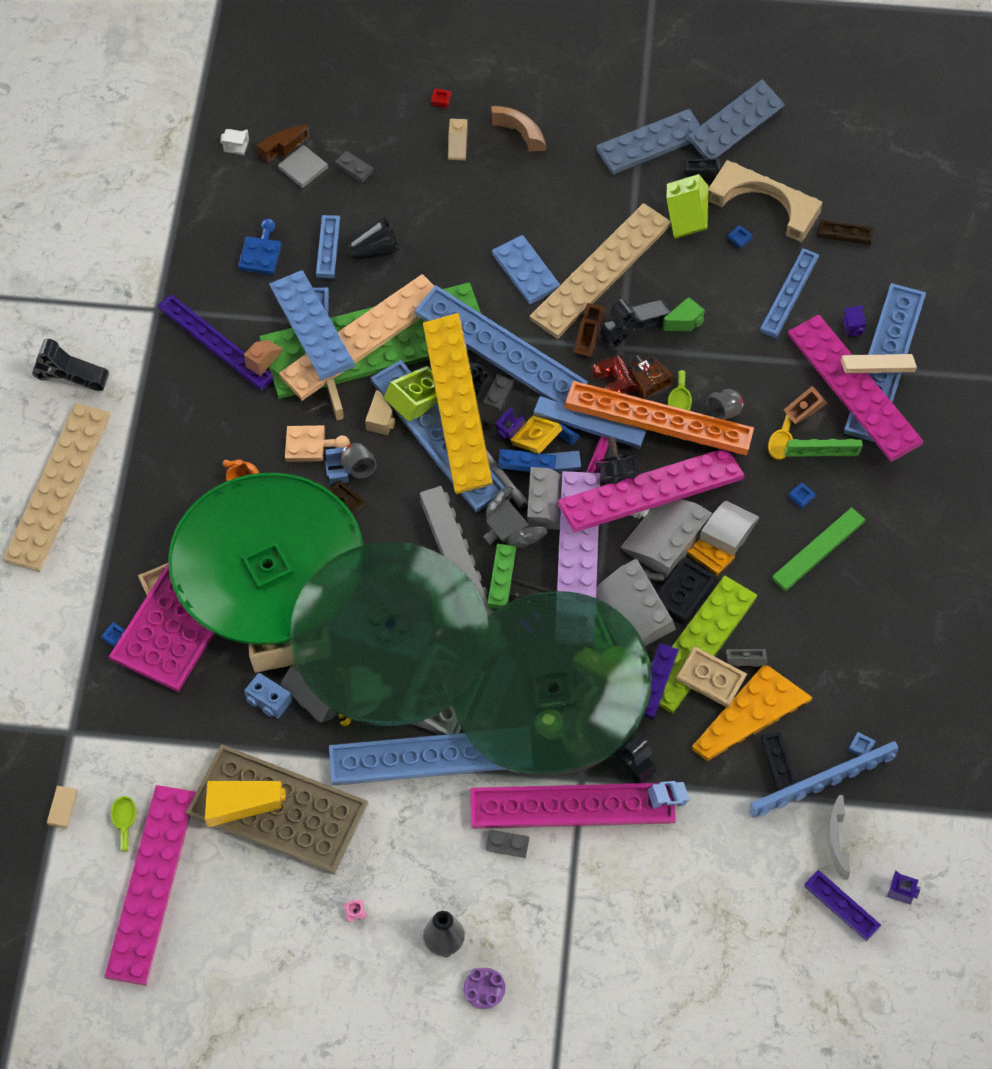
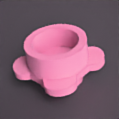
(350, 906)

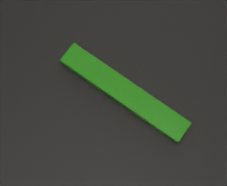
(818, 549)

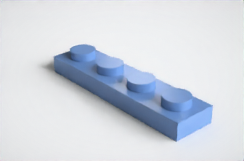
(328, 246)

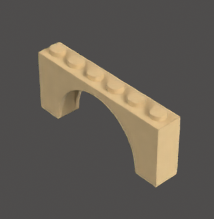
(738, 180)

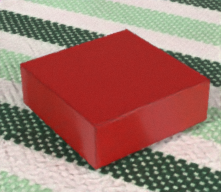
(440, 98)

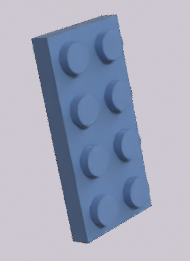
(526, 269)

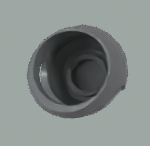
(730, 401)
(354, 456)

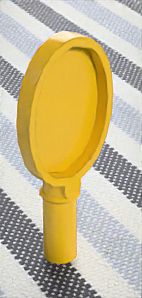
(779, 440)

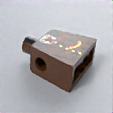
(650, 376)

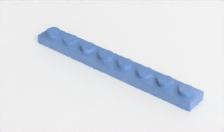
(818, 782)

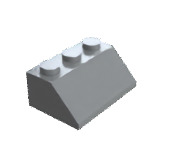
(544, 494)

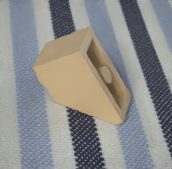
(457, 139)
(380, 416)

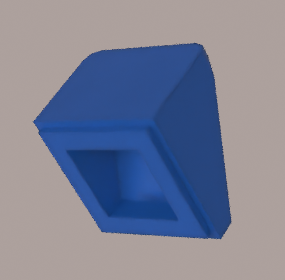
(568, 434)

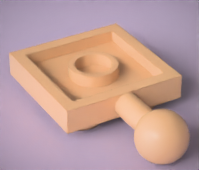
(308, 443)

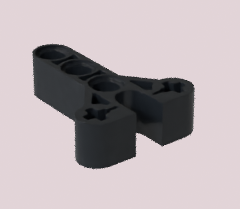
(629, 319)
(56, 364)
(635, 758)

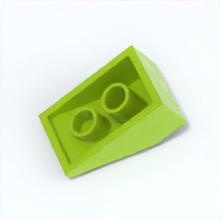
(688, 205)
(412, 393)

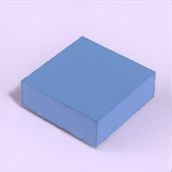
(861, 744)

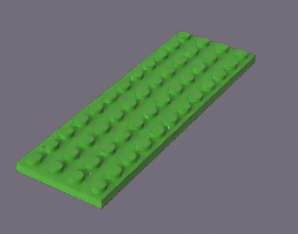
(406, 346)

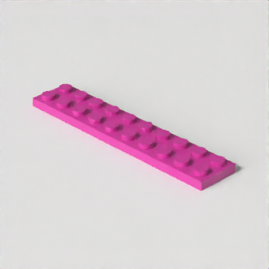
(855, 390)
(650, 490)
(567, 806)
(150, 886)

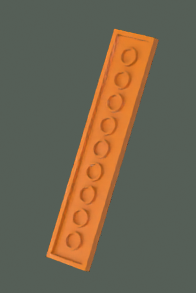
(659, 418)

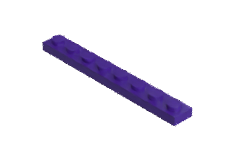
(212, 340)

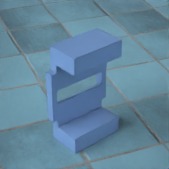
(334, 459)
(659, 795)

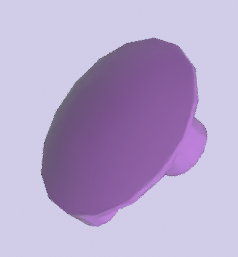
(484, 988)

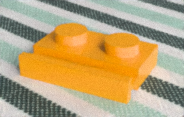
(710, 557)

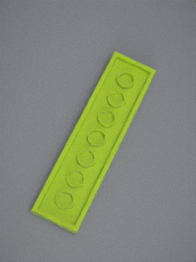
(707, 632)

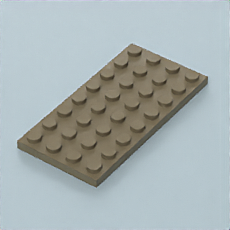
(309, 827)

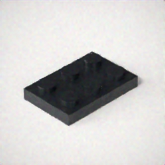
(685, 589)

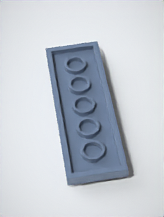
(736, 121)
(648, 141)

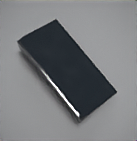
(706, 168)

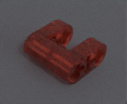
(617, 367)

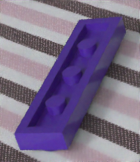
(660, 673)
(842, 905)

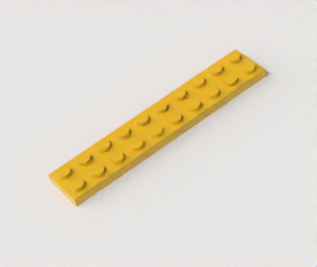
(457, 404)

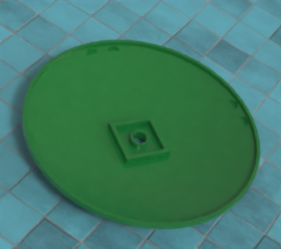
(236, 530)

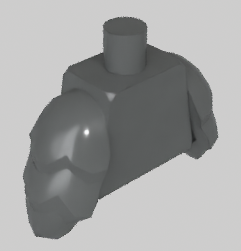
(508, 524)

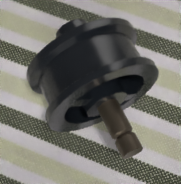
(616, 466)

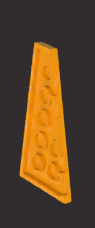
(754, 708)

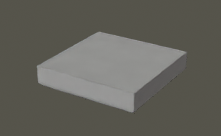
(303, 166)

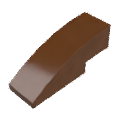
(282, 142)
(589, 330)

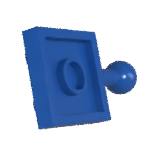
(261, 254)

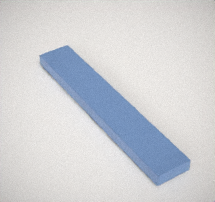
(789, 293)
(596, 425)

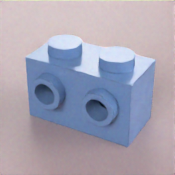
(268, 696)

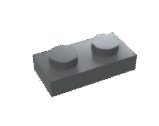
(354, 166)
(499, 391)
(746, 657)
(507, 843)

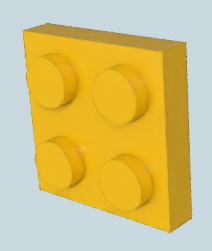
(536, 434)

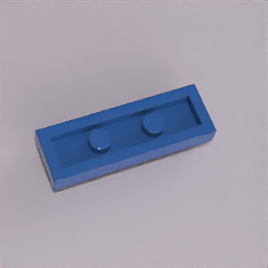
(525, 460)

